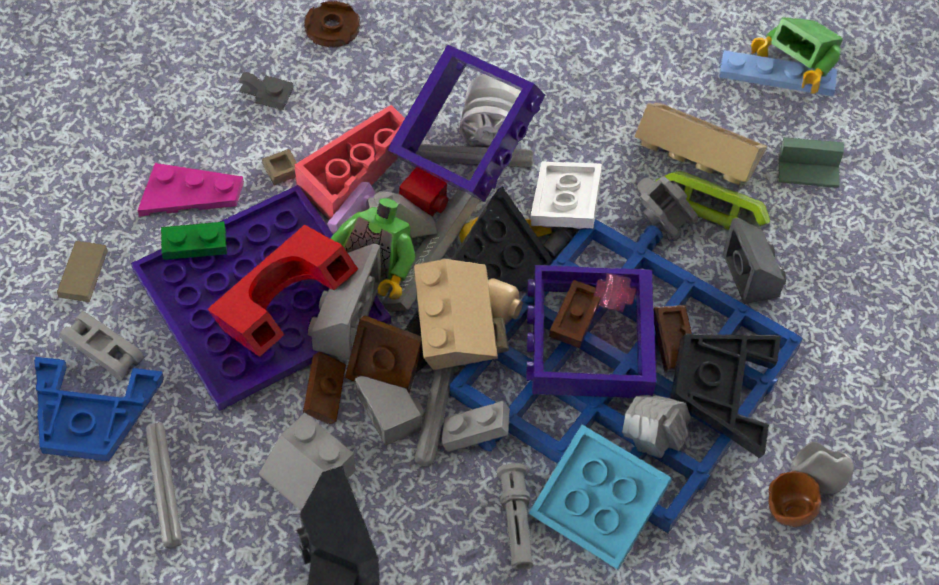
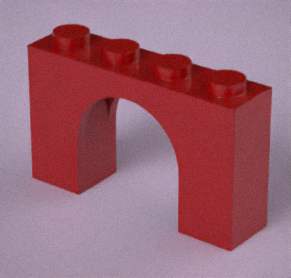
(301, 257)

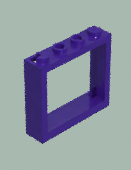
(432, 100)
(587, 384)

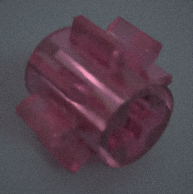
(615, 292)

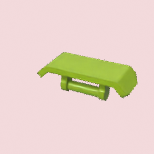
(737, 199)

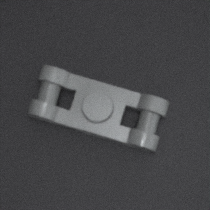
(101, 345)

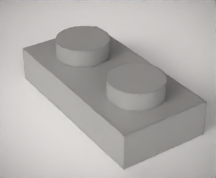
(475, 426)

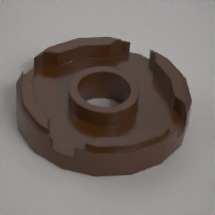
(332, 35)

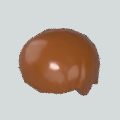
(795, 491)

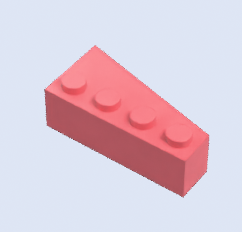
(353, 158)

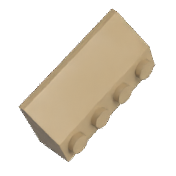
(700, 142)

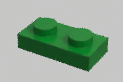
(193, 240)

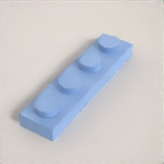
(772, 72)

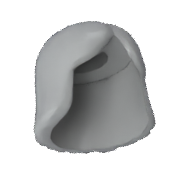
(828, 468)

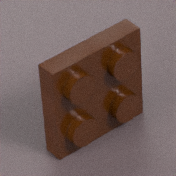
(384, 353)

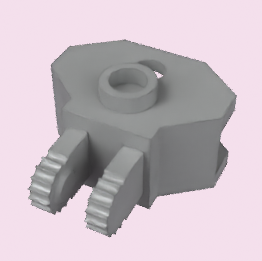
(665, 204)

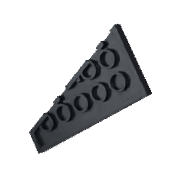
(503, 244)

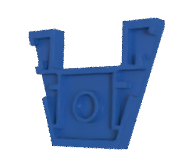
(84, 422)

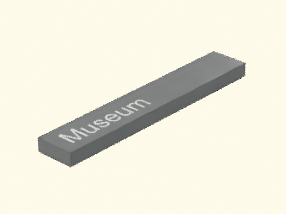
(435, 245)

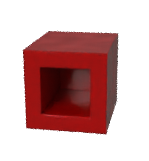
(425, 191)

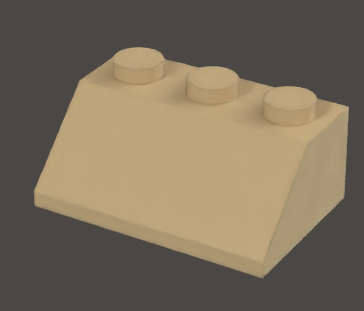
(454, 313)

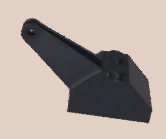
(335, 535)

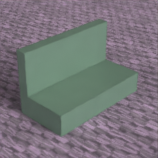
(810, 162)

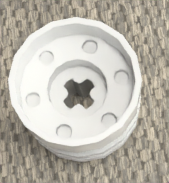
(485, 109)

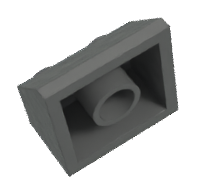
(753, 263)

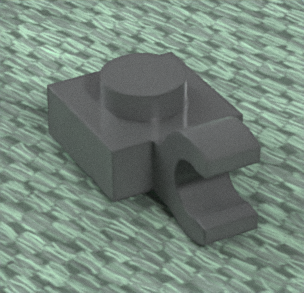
(269, 92)

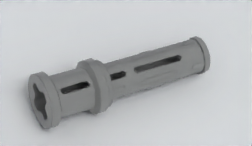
(511, 499)

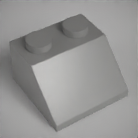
(301, 457)

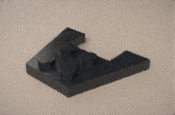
(711, 380)

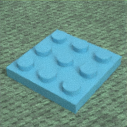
(600, 496)

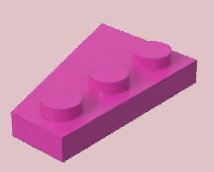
(183, 188)

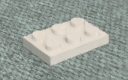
(566, 195)

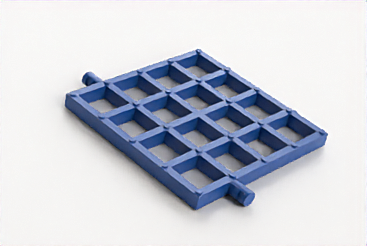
(593, 409)

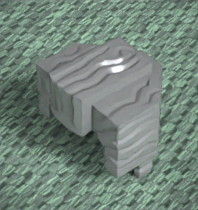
(656, 424)

